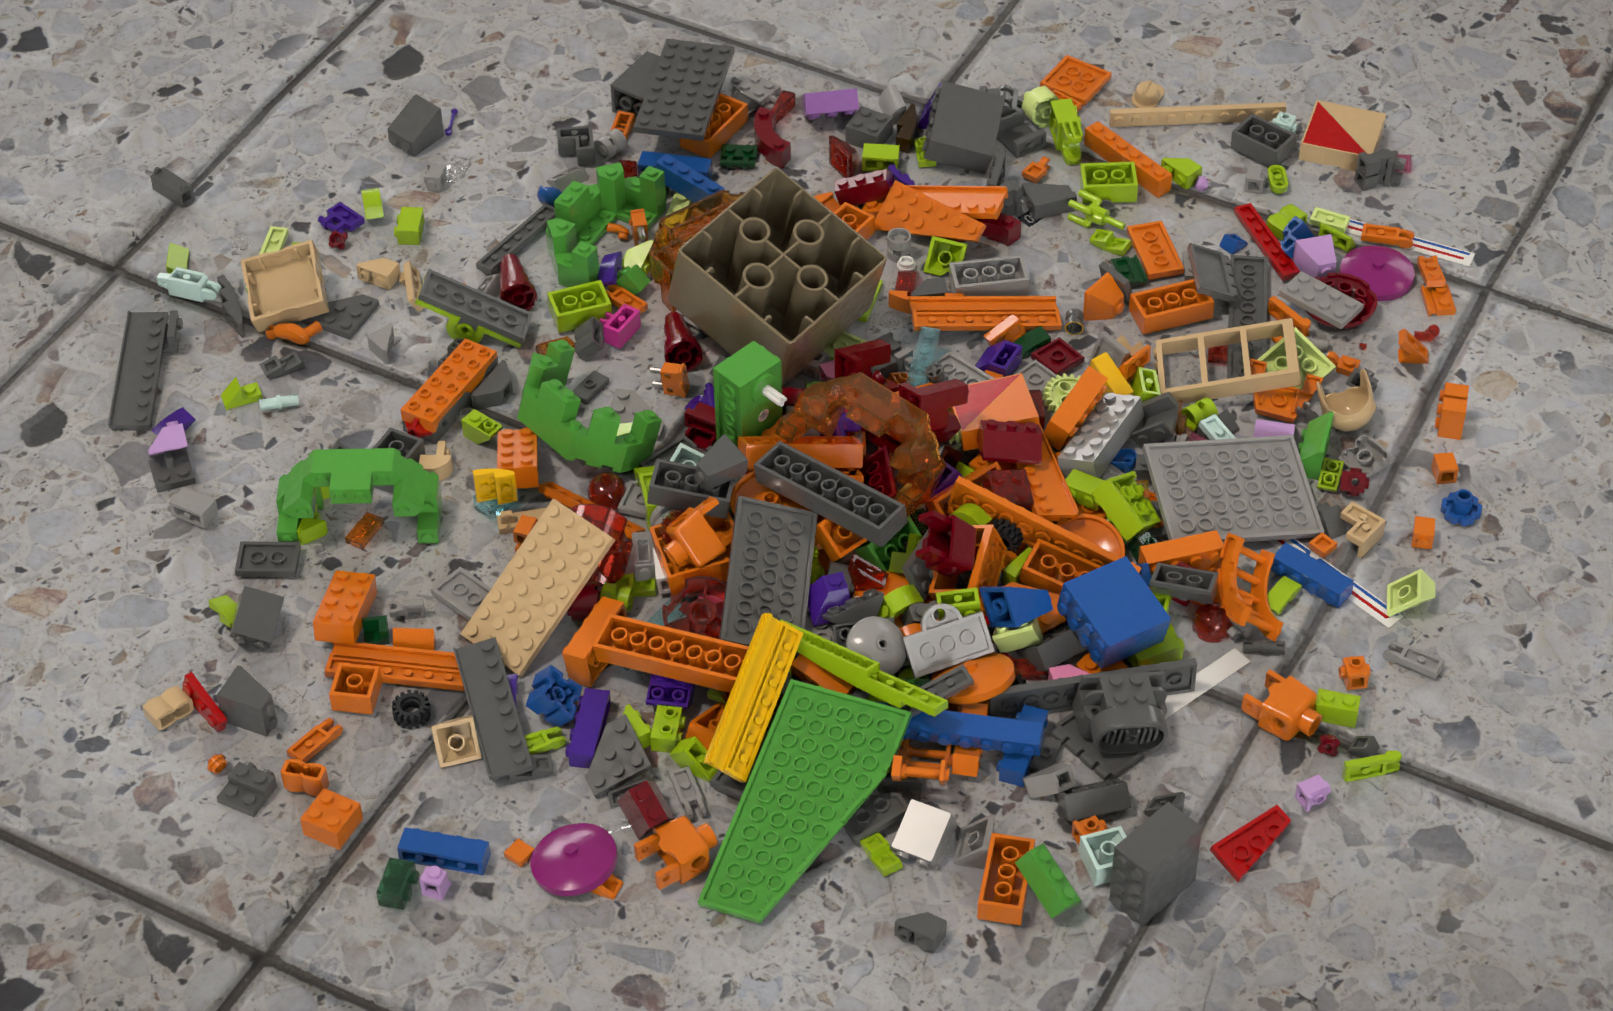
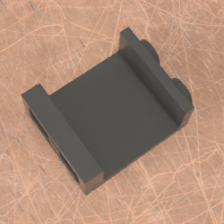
(1018, 136)
(1159, 421)

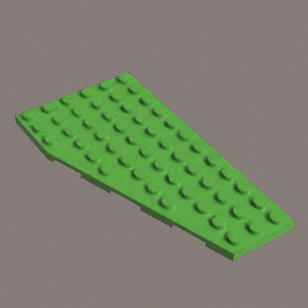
(805, 786)

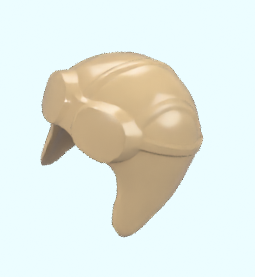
(1351, 407)

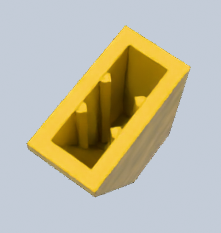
(1116, 382)

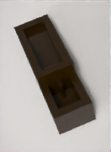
(907, 129)

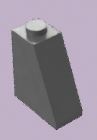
(1047, 199)
(720, 464)

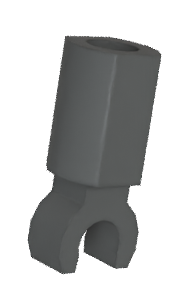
(1307, 414)

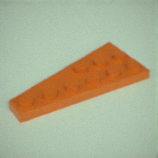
(925, 216)

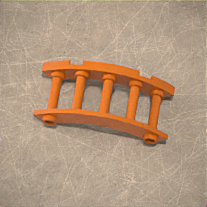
(1230, 595)
(904, 768)

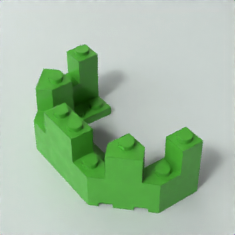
(587, 209)
(552, 410)
(351, 480)

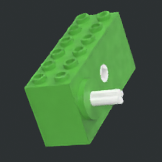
(747, 393)

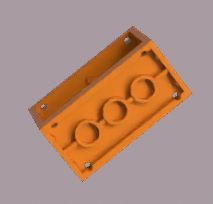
(986, 566)

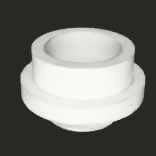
(906, 263)

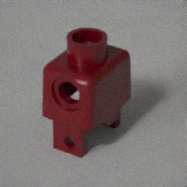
(949, 544)

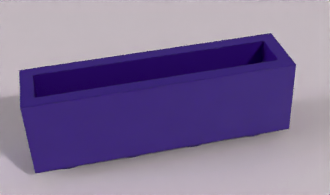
(589, 727)

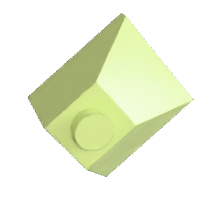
(1409, 592)

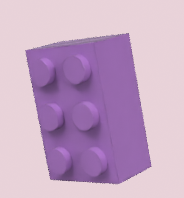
(830, 103)

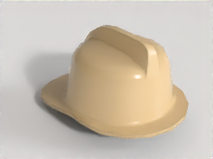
(1147, 94)

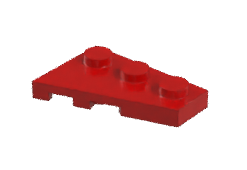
(204, 703)

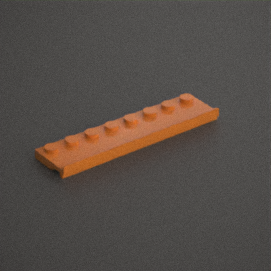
(973, 201)
(983, 312)
(1049, 487)
(401, 664)

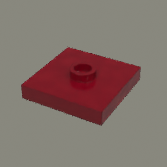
(1058, 356)

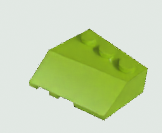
(1126, 505)

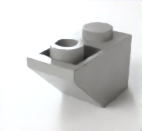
(1050, 780)

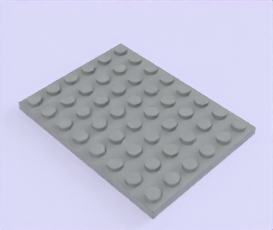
(1233, 487)

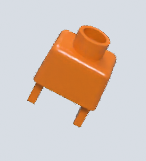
(694, 538)
(1287, 708)
(680, 848)

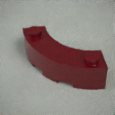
(774, 148)
(1003, 230)

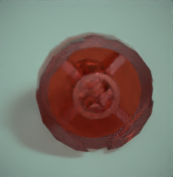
(606, 490)
(1211, 623)

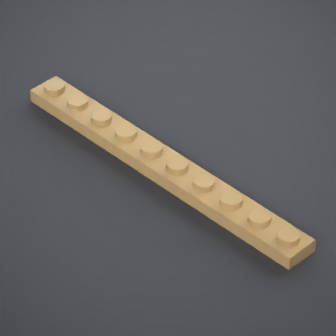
(1193, 114)

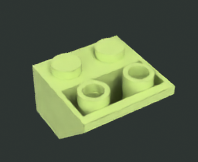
(1012, 639)

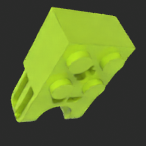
(1066, 130)

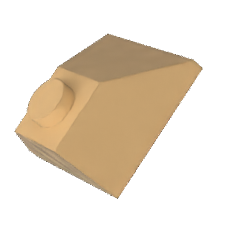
(456, 741)

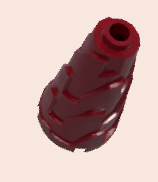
(515, 284)
(679, 342)

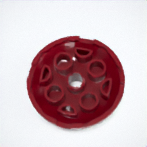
(1354, 288)

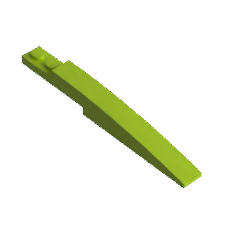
(866, 674)

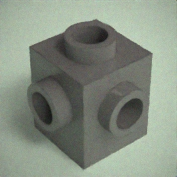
(1354, 379)

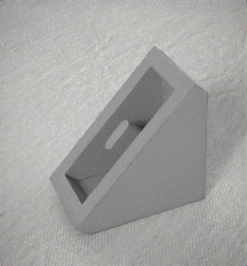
(382, 342)

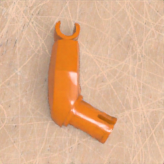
(294, 332)

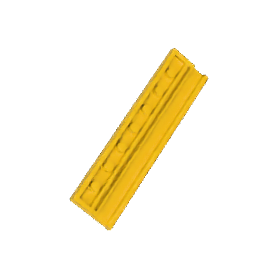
(753, 697)

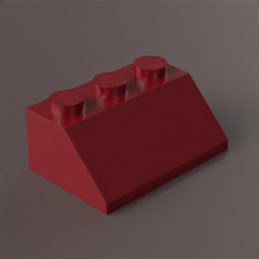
(864, 187)
(1010, 442)

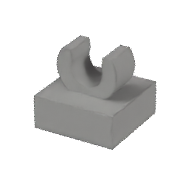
(904, 359)
(1237, 631)

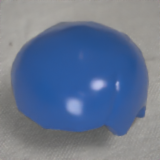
(548, 195)
(1125, 460)

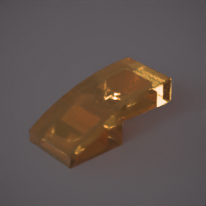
(1181, 421)

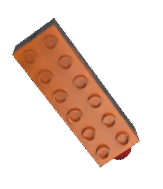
(447, 391)

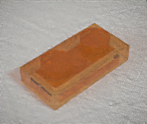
(364, 530)

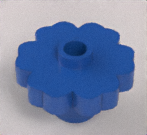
(1461, 508)

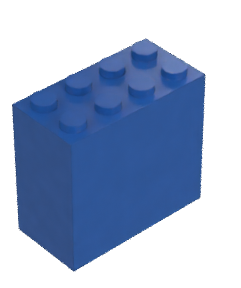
(1113, 612)

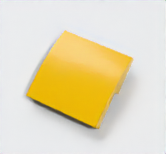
(495, 484)

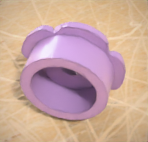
(1201, 183)

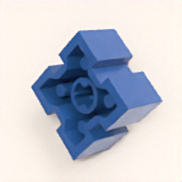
(554, 696)

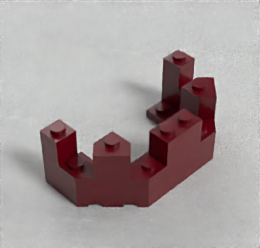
(932, 399)

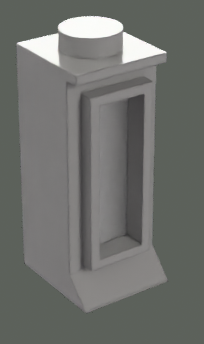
(643, 556)

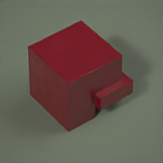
(701, 425)

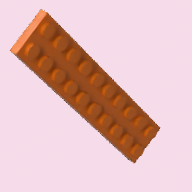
(1030, 524)

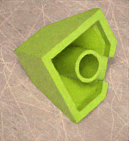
(941, 253)

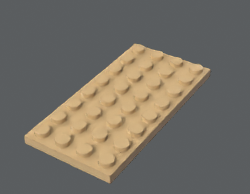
(539, 585)

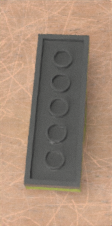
(472, 309)

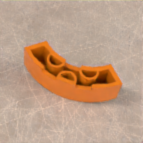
(966, 760)

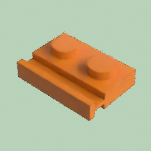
(1438, 300)

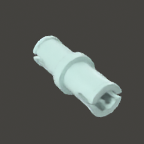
(278, 402)

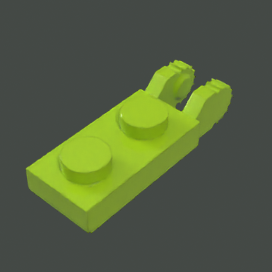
(545, 740)
(1371, 766)

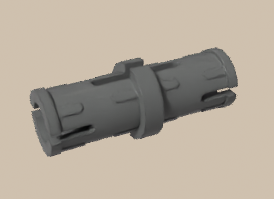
(1263, 646)

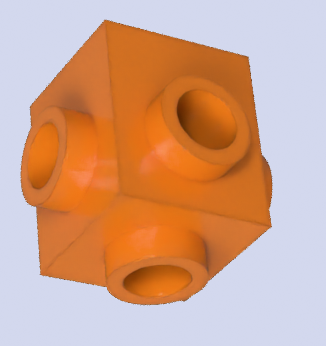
(1354, 672)

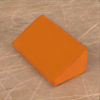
(1008, 330)
(414, 638)

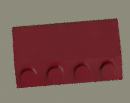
(879, 473)

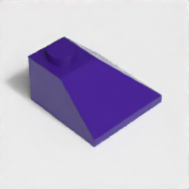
(826, 593)

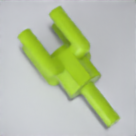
(1092, 212)

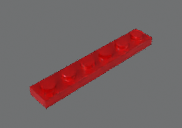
(1266, 241)

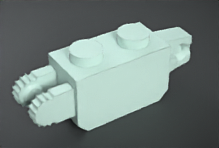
(189, 285)

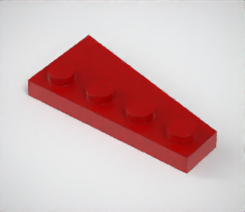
(1247, 844)

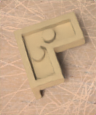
(1366, 528)

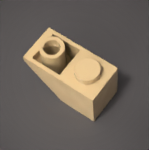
(379, 272)

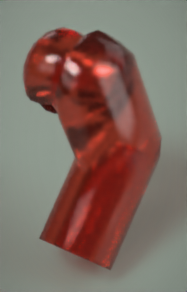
(1428, 335)

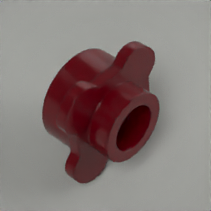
(335, 235)
(1331, 741)

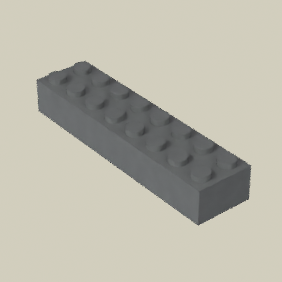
(831, 493)

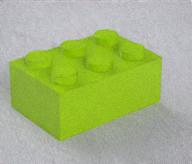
(1109, 181)
(577, 304)

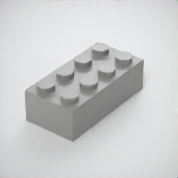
(990, 277)

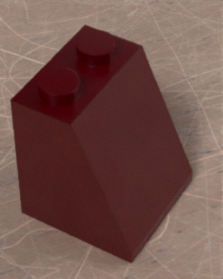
(645, 808)

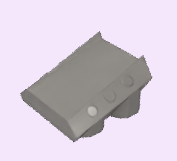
(1367, 455)

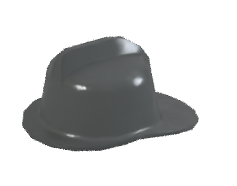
(752, 104)

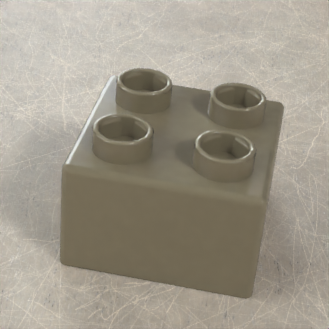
(776, 274)

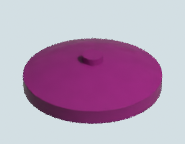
(1383, 268)
(574, 859)

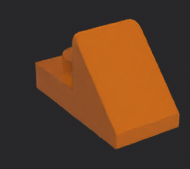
(1411, 349)

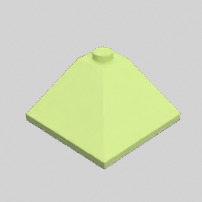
(1310, 358)

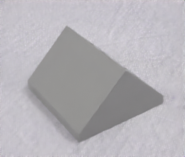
(974, 843)

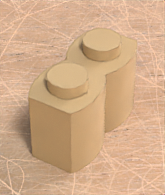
(167, 708)

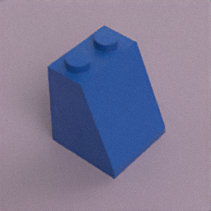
(1014, 605)

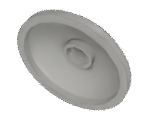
(865, 640)

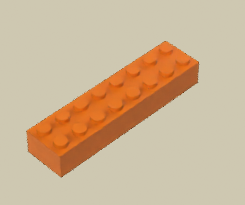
(669, 652)

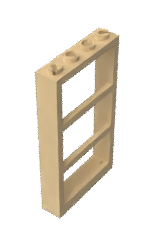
(1231, 386)

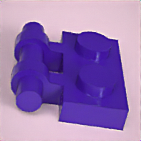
(343, 216)

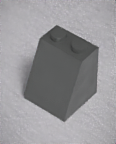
(416, 126)
(256, 617)
(247, 703)

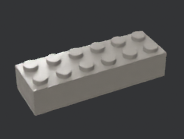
(1102, 435)

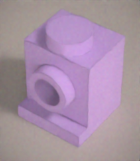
(1312, 792)
(436, 877)

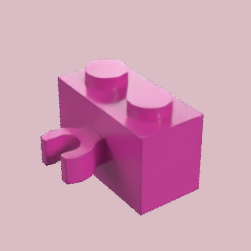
(621, 325)

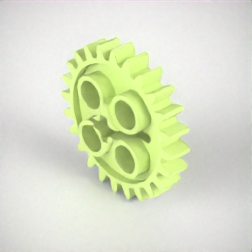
(1057, 391)

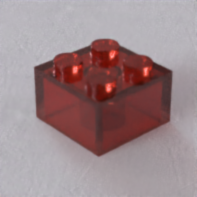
(1011, 485)

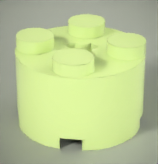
(1037, 105)

